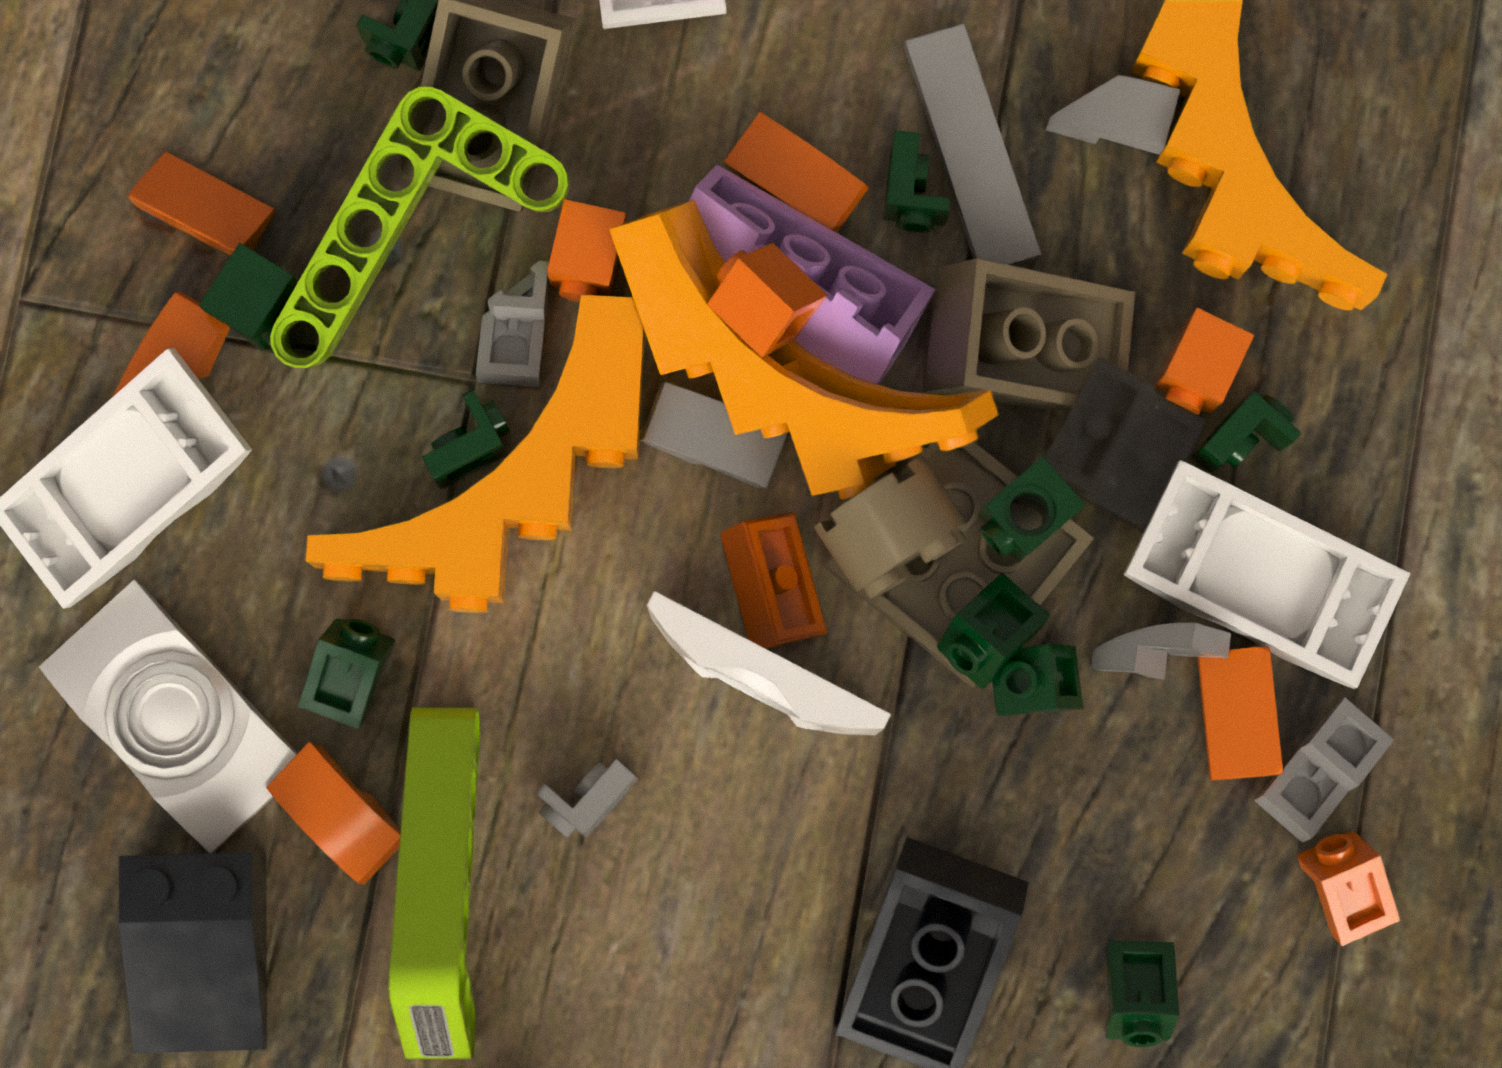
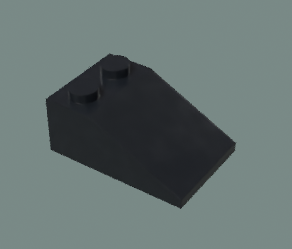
(195, 950)
(933, 957)

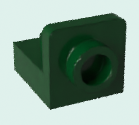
(407, 41)
(908, 174)
(1234, 436)
(464, 452)
(991, 630)
(345, 671)
(1039, 681)
(1141, 992)

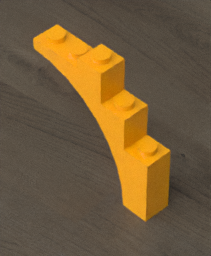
(1215, 145)
(838, 423)
(466, 539)

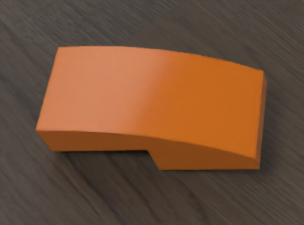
(795, 173)
(186, 329)
(335, 813)

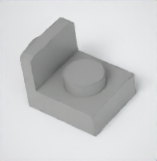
(599, 793)

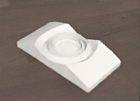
(121, 479)
(1266, 575)
(763, 674)
(170, 716)

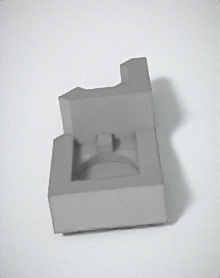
(1122, 112)
(515, 333)
(1147, 648)

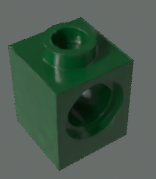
(1046, 489)

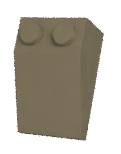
(501, 64)
(1022, 333)

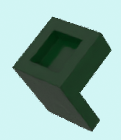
(249, 295)

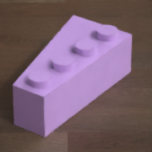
(868, 300)

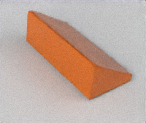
(201, 205)
(773, 581)
(1240, 714)

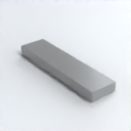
(971, 147)

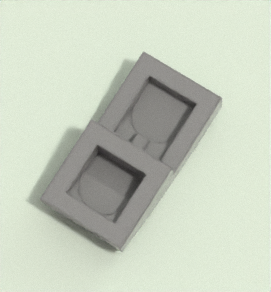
(702, 433)
(1324, 769)

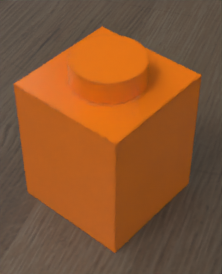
(584, 251)
(765, 298)
(1203, 362)

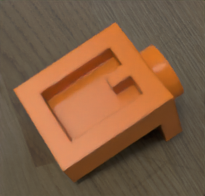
(1350, 886)

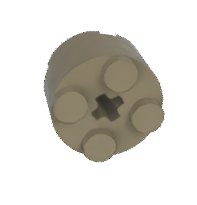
(892, 527)

